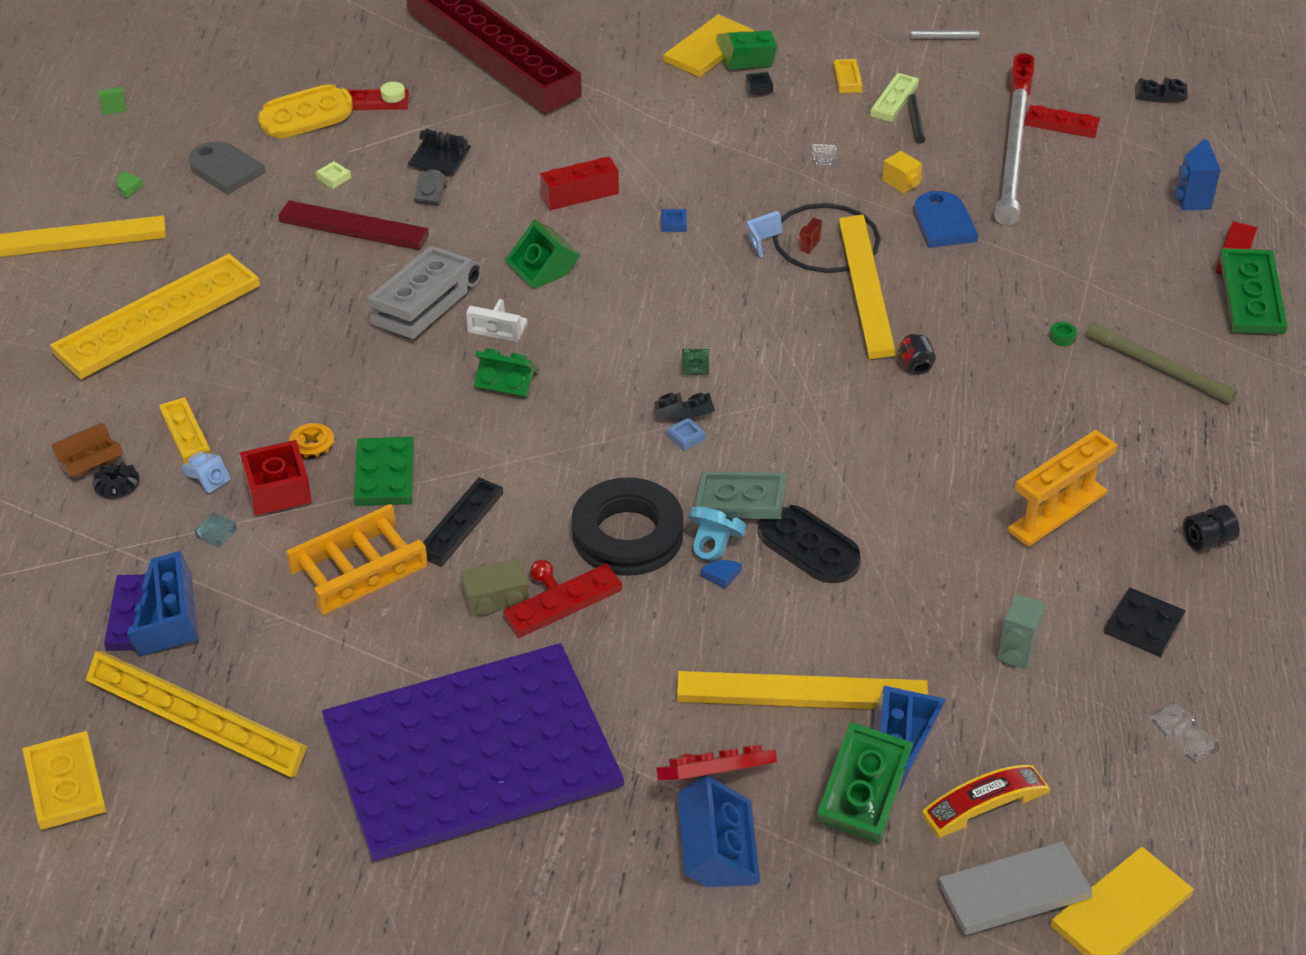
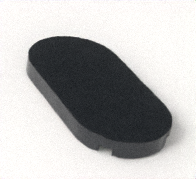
(811, 545)

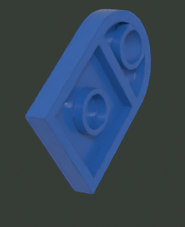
(944, 221)

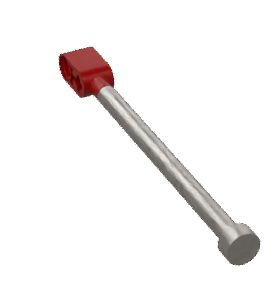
(1007, 208)

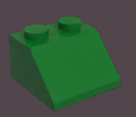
(747, 49)
(541, 255)

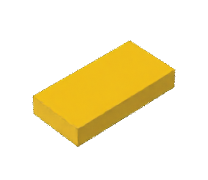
(847, 76)

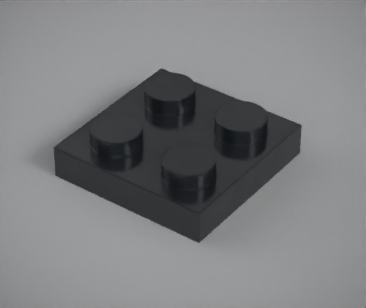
(1145, 622)

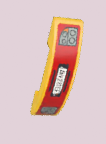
(982, 794)

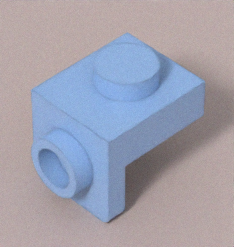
(207, 469)

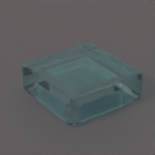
(215, 529)

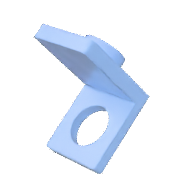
(763, 228)

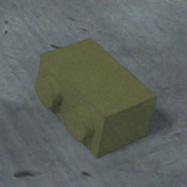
(494, 587)

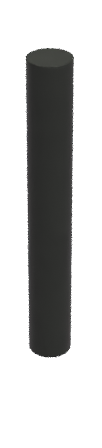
(916, 118)

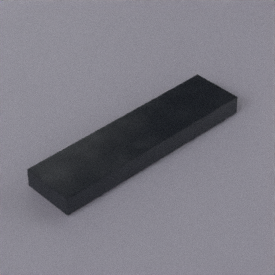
(461, 520)

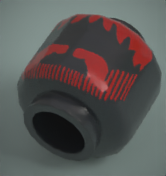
(916, 354)

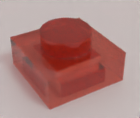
(810, 235)

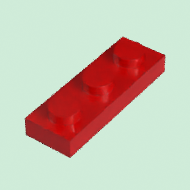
(1062, 121)

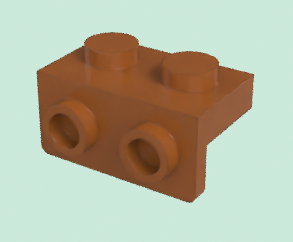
(86, 450)

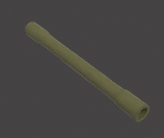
(1211, 387)

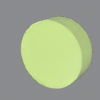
(392, 92)

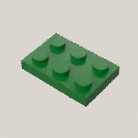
(384, 471)

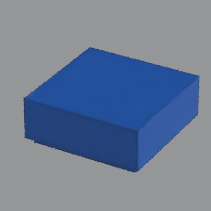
(674, 220)

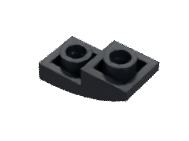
(1169, 91)
(673, 406)

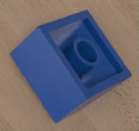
(1198, 178)

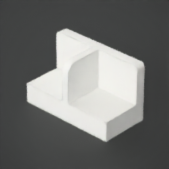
(495, 322)

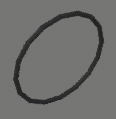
(824, 205)

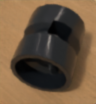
(1211, 528)

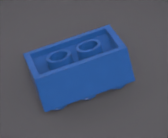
(717, 835)

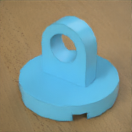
(714, 526)

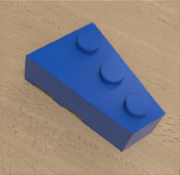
(167, 607)
(908, 717)

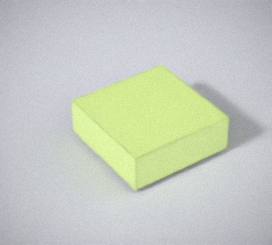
(333, 175)

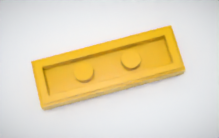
(183, 428)

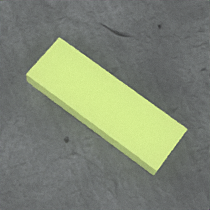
(894, 97)

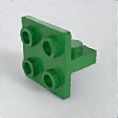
(504, 373)

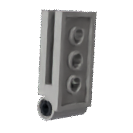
(423, 291)

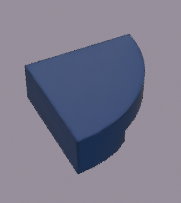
(721, 572)

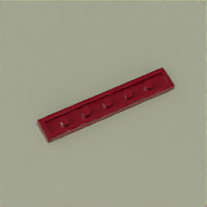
(354, 225)

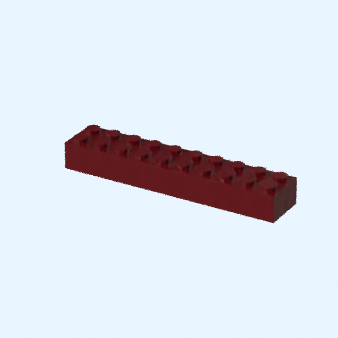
(502, 50)

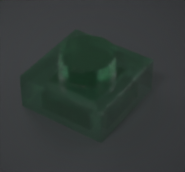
(695, 361)

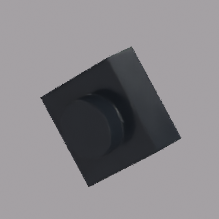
(759, 83)

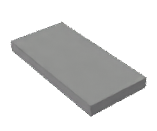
(1014, 888)

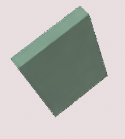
(743, 493)

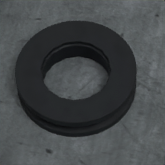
(631, 496)

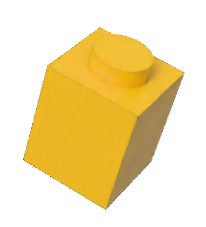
(902, 172)

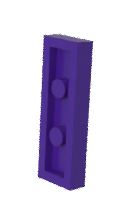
(122, 615)

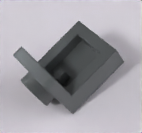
(430, 187)

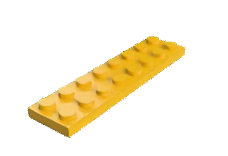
(154, 316)

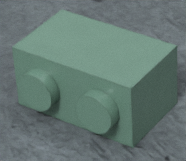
(1021, 631)

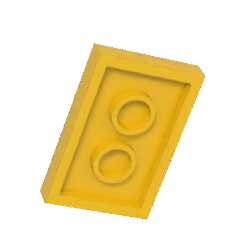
(63, 780)

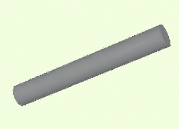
(944, 34)

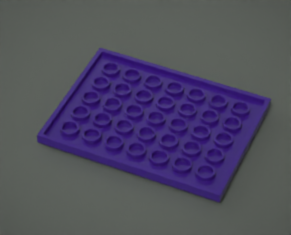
(469, 751)

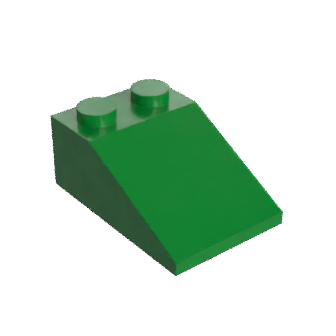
(865, 782)

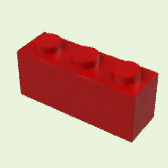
(579, 183)

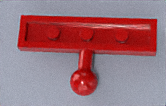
(560, 599)
(690, 766)

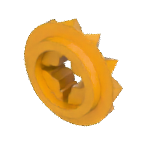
(313, 432)

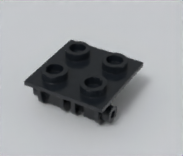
(440, 152)

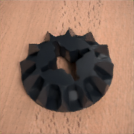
(120, 486)

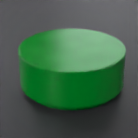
(1063, 334)

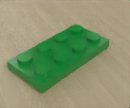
(1253, 291)

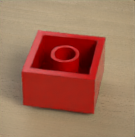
(275, 477)

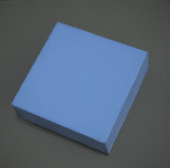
(686, 434)

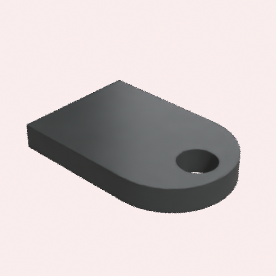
(224, 166)

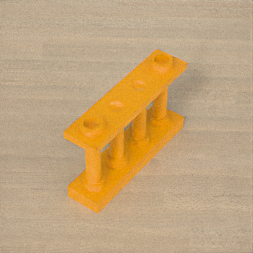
(1060, 473)
(366, 578)

